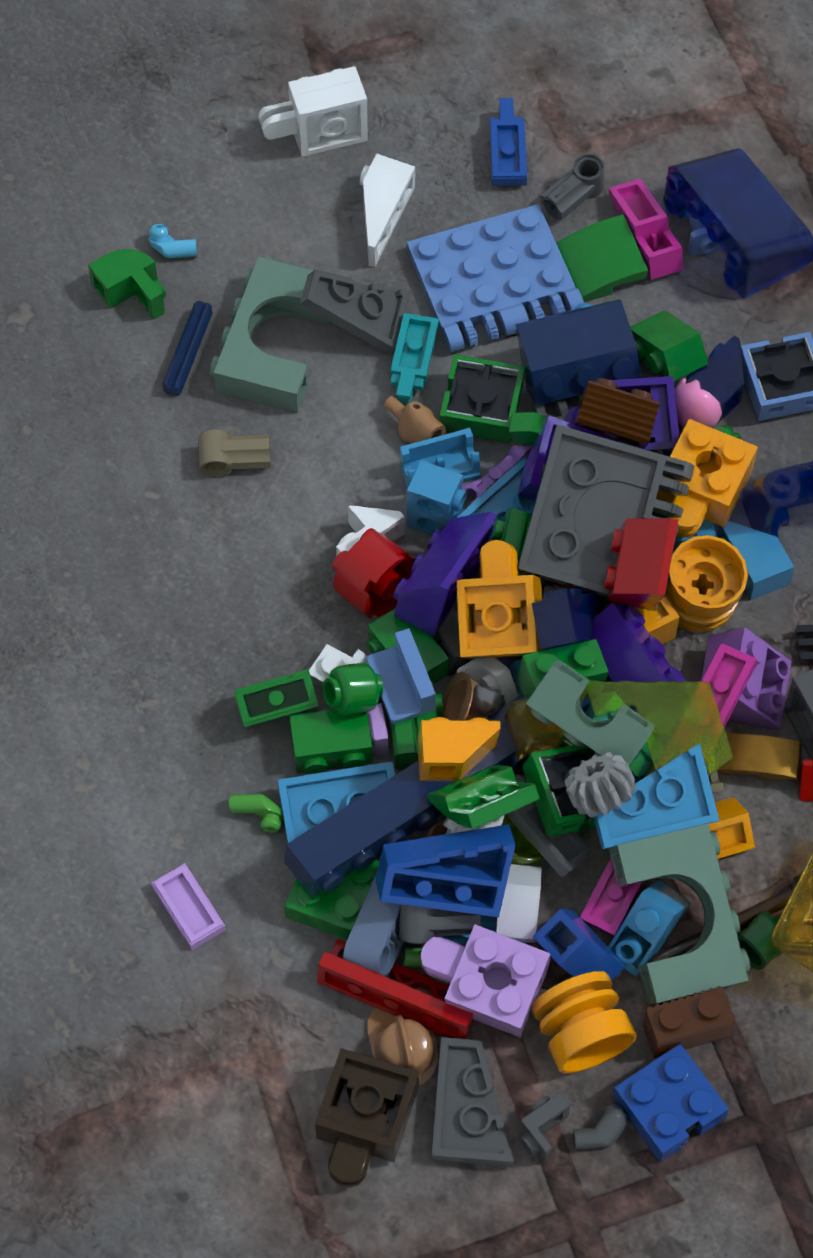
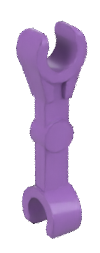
(515, 454)

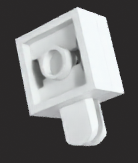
(320, 112)

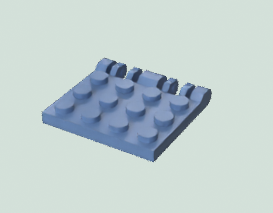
(492, 273)

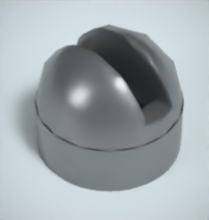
(486, 700)

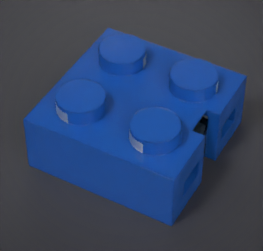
(670, 1102)

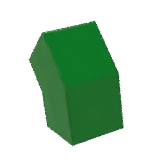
(525, 427)

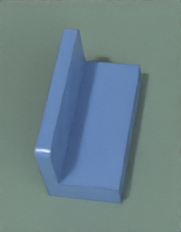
(404, 678)

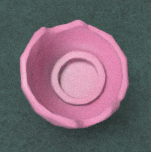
(696, 404)

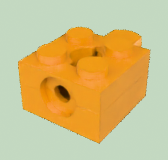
(717, 479)
(497, 608)

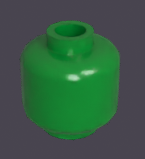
(352, 689)

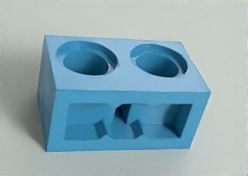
(434, 498)

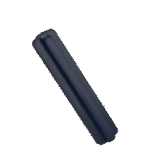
(187, 348)

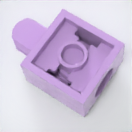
(489, 976)

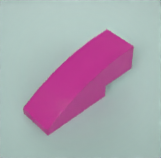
(649, 227)

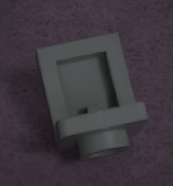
(543, 1116)

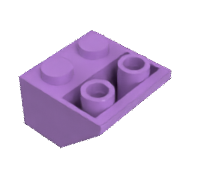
(766, 690)

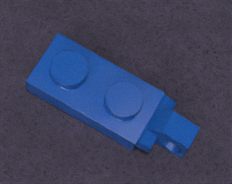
(508, 146)

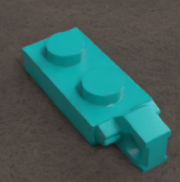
(413, 355)

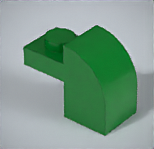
(126, 275)

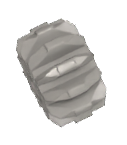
(600, 784)

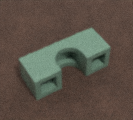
(559, 702)

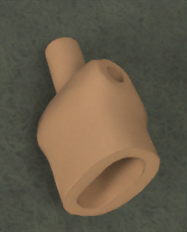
(415, 421)

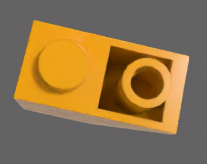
(454, 747)

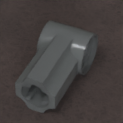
(574, 187)
(422, 923)

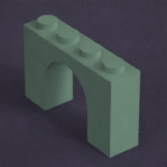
(242, 367)
(692, 859)

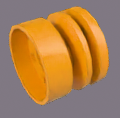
(717, 571)
(583, 1022)

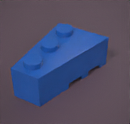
(449, 871)

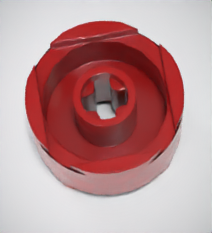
(371, 573)

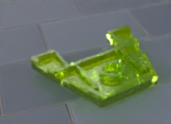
(680, 710)

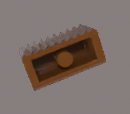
(617, 412)
(688, 1021)

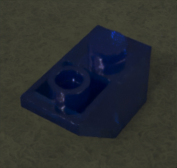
(723, 375)
(564, 617)

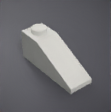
(385, 194)

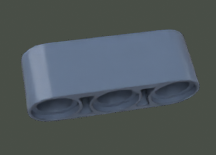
(375, 935)

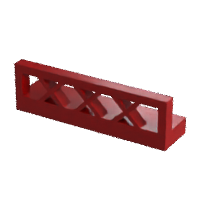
(394, 995)

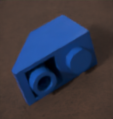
(577, 946)

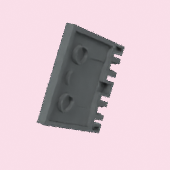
(584, 496)

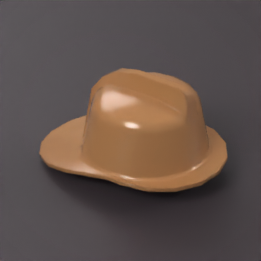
(458, 699)
(403, 1043)

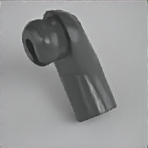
(605, 1132)

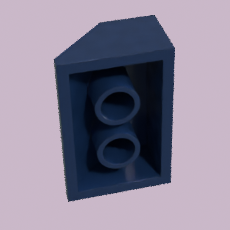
(576, 347)

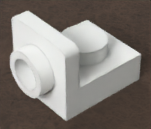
(492, 674)

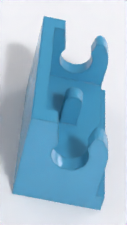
(448, 451)

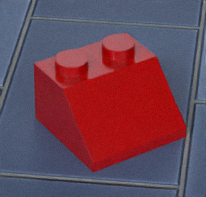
(641, 561)

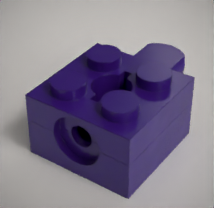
(665, 429)

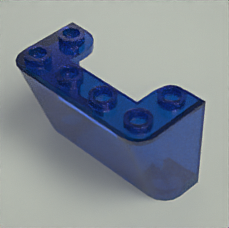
(742, 216)

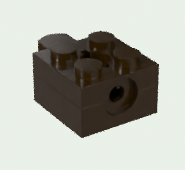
(364, 1114)

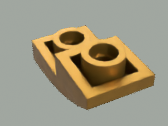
(763, 756)

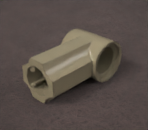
(222, 452)

